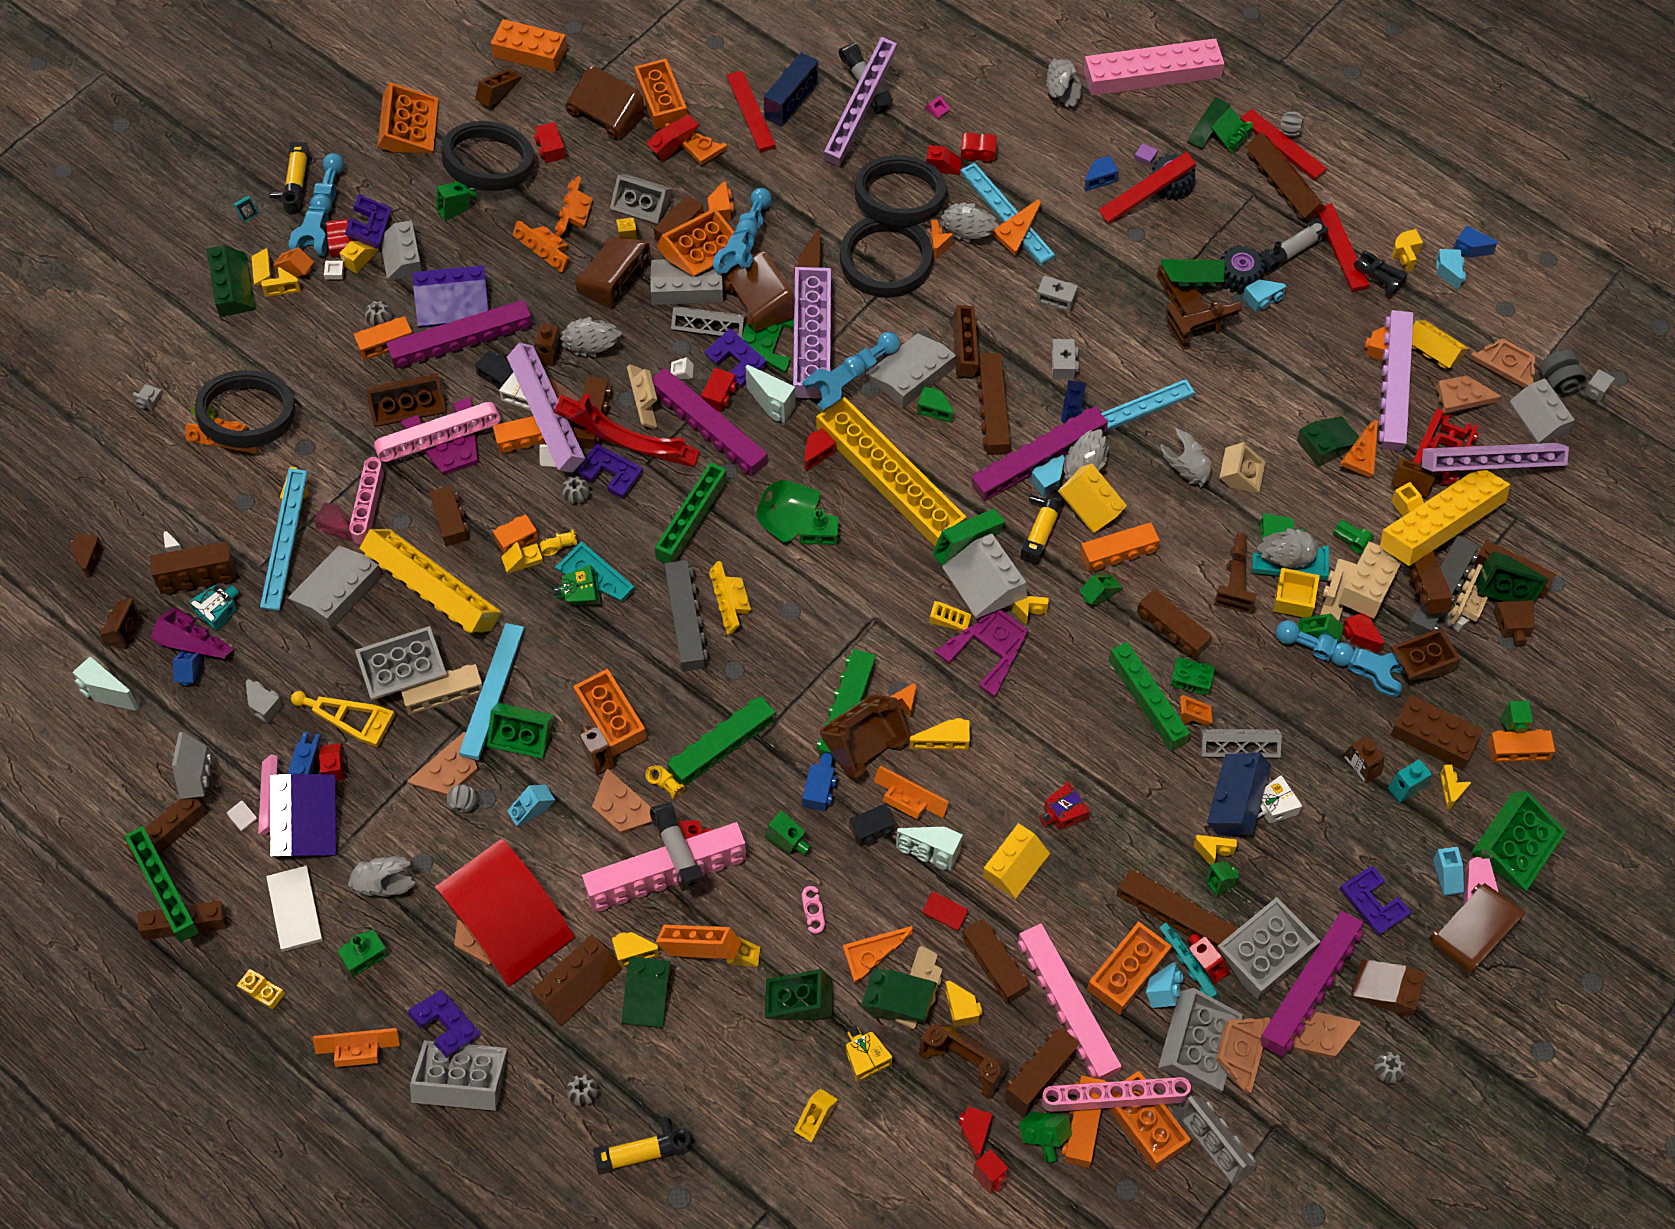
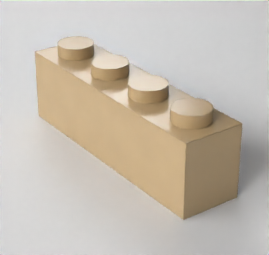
(447, 689)

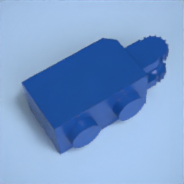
(305, 755)
(819, 784)

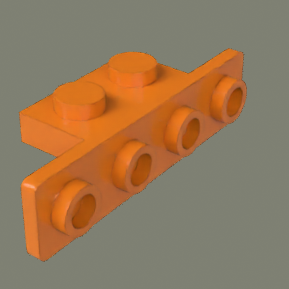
(575, 208)
(543, 244)
(194, 434)
(909, 796)
(356, 1047)

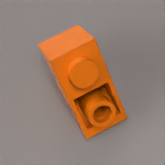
(720, 200)

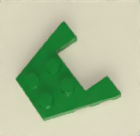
(765, 342)

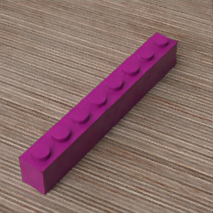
(459, 334)
(709, 423)
(1020, 464)
(1312, 983)

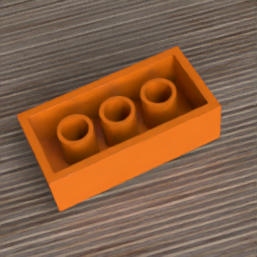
(528, 45)
(660, 93)
(610, 711)
(1129, 968)
(1151, 1129)

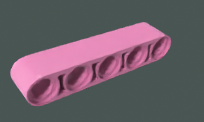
(369, 493)

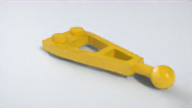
(374, 728)

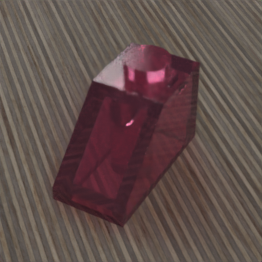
(332, 521)

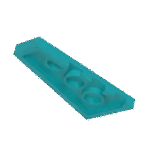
(1319, 566)
(608, 579)
(1187, 958)

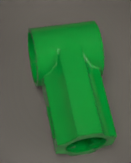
(1356, 538)

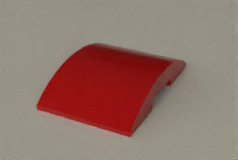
(505, 911)

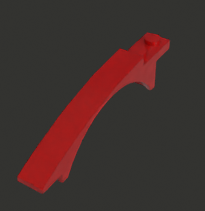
(588, 415)

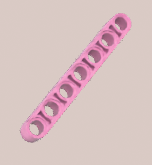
(436, 431)
(1125, 1088)

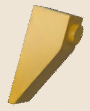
(945, 736)

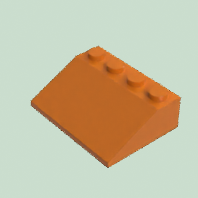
(407, 120)
(696, 242)

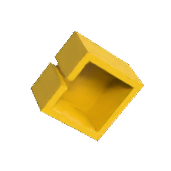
(1296, 593)

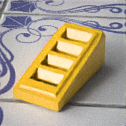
(951, 611)

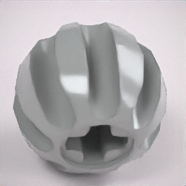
(1292, 124)
(377, 313)
(575, 490)
(461, 798)
(1396, 1071)
(575, 1090)

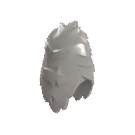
(1063, 82)
(968, 221)
(589, 336)
(1087, 450)
(1192, 463)
(1289, 548)
(380, 877)

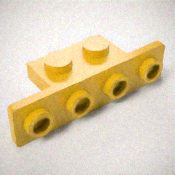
(730, 596)

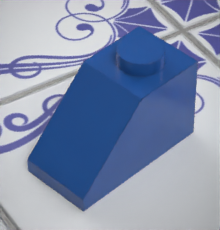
(1101, 173)
(1474, 243)
(186, 667)

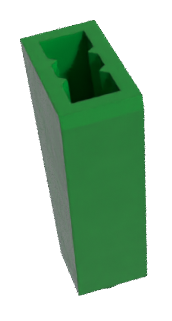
(959, 536)

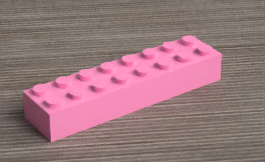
(1153, 66)
(656, 871)

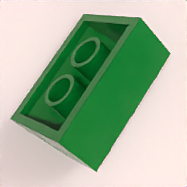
(1194, 271)
(519, 730)

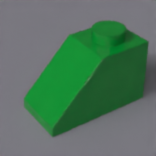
(934, 405)
(1100, 588)
(1320, 625)
(1517, 716)
(1221, 877)

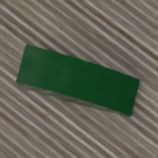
(1203, 133)

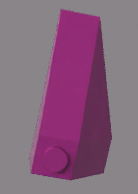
(178, 631)

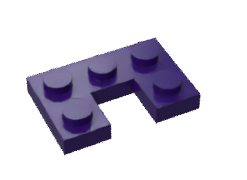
(373, 231)
(733, 344)
(625, 471)
(1359, 894)
(460, 1029)

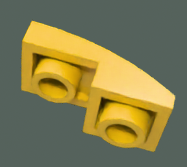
(261, 989)

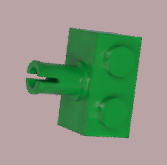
(818, 528)
(362, 952)
(1047, 1131)

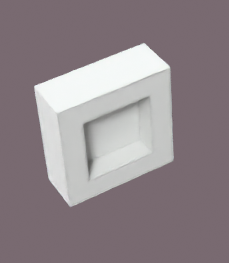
(334, 269)

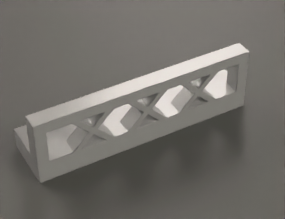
(706, 314)
(1237, 736)

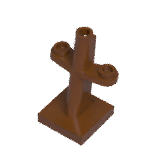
(1183, 325)
(1235, 595)

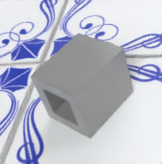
(1599, 385)

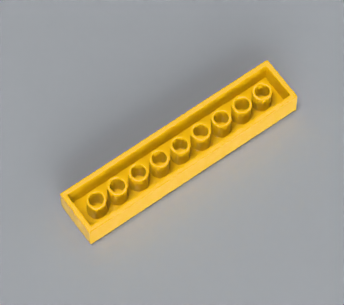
(889, 470)

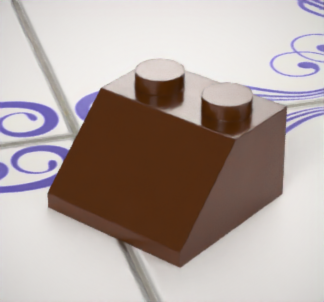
(121, 624)

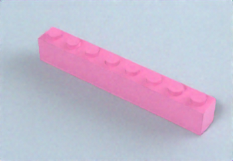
(1068, 1002)

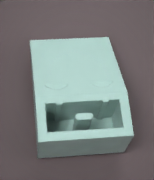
(931, 844)

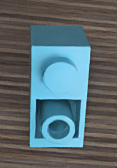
(1450, 265)
(1263, 293)
(1048, 475)
(530, 804)
(1449, 871)
(1164, 986)

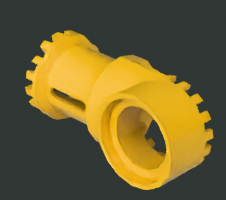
(552, 545)
(665, 781)

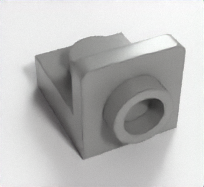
(147, 397)

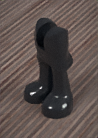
(1371, 265)

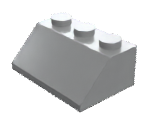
(640, 198)
(400, 251)
(1542, 411)
(191, 766)

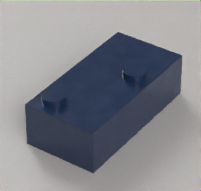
(791, 89)
(1238, 794)

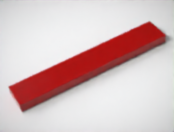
(750, 111)
(1288, 148)
(1147, 187)
(1342, 249)

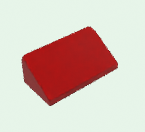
(945, 911)

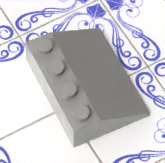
(676, 286)
(912, 367)
(985, 577)
(336, 586)
(400, 663)
(1268, 948)
(1195, 1039)
(463, 1080)
(1217, 1140)

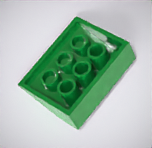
(1520, 839)

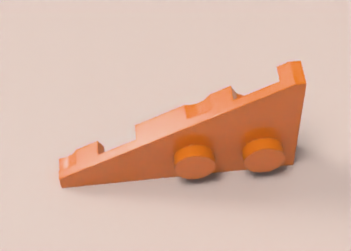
(1013, 231)
(1362, 454)

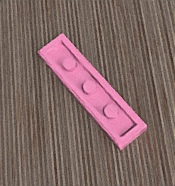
(269, 767)

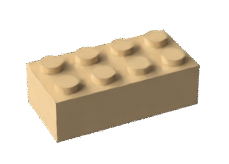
(1370, 580)

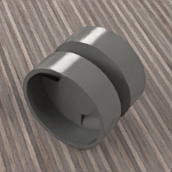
(1563, 372)

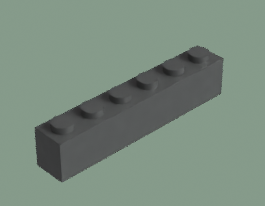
(1453, 568)
(684, 615)

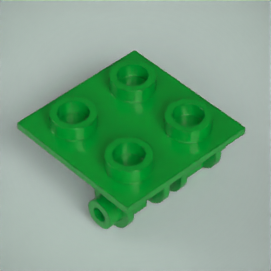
(1232, 130)
(1192, 674)

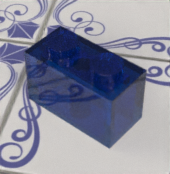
(1073, 400)

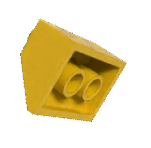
(1437, 344)
(1092, 497)
(1016, 861)

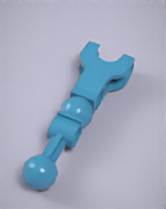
(314, 225)
(740, 244)
(832, 381)
(1359, 661)

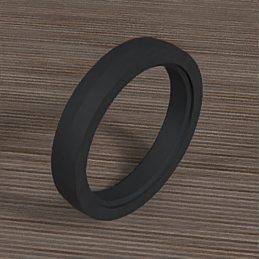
(484, 181)
(897, 216)
(879, 288)
(248, 438)

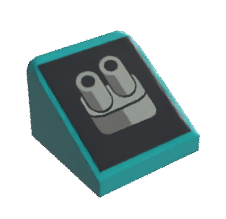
(246, 209)

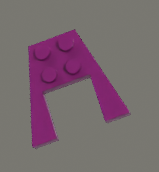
(453, 454)
(997, 633)

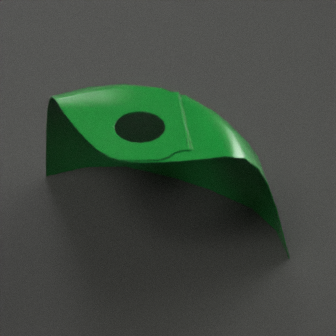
(790, 502)

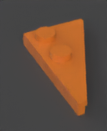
(702, 147)
(869, 952)

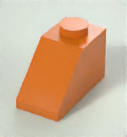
(294, 262)
(1375, 344)

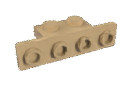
(644, 394)
(1333, 593)
(1470, 602)
(924, 968)

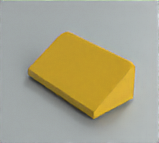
(261, 267)

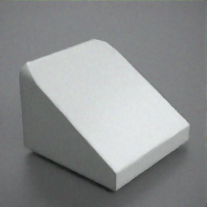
(682, 368)
(545, 457)
(170, 543)
(1460, 623)
(241, 816)

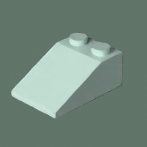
(772, 394)
(103, 686)

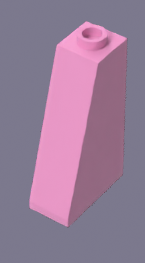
(1478, 871)

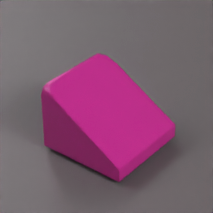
(937, 107)

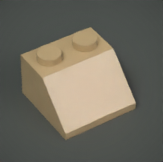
(1242, 468)

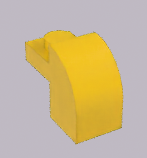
(1405, 247)

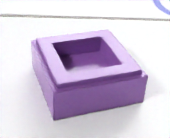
(1146, 154)

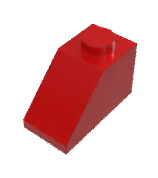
(943, 160)
(818, 448)
(1363, 633)
(332, 761)
(974, 1129)

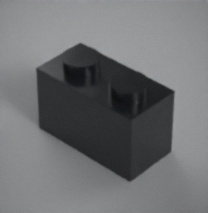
(494, 369)
(872, 825)

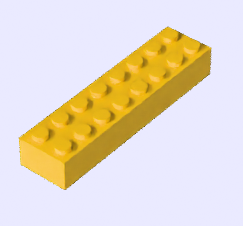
(1444, 516)
(430, 580)

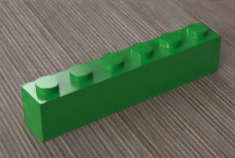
(691, 513)
(852, 690)
(1149, 696)
(721, 741)
(161, 884)

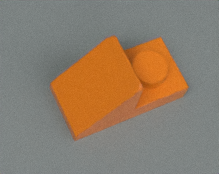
(939, 241)
(906, 698)
(1195, 711)

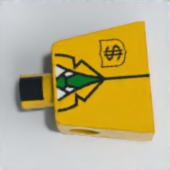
(866, 1054)

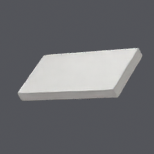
(294, 908)

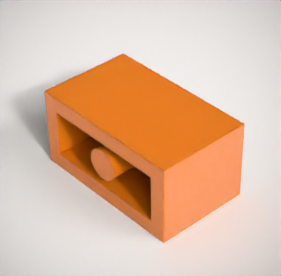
(518, 530)

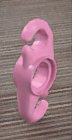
(818, 917)

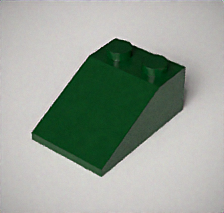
(1327, 439)
(1509, 579)
(646, 992)
(898, 995)
(799, 996)

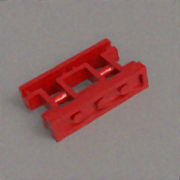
(1449, 440)

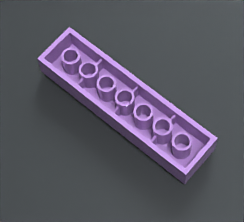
(811, 326)

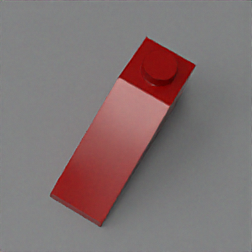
(669, 138)

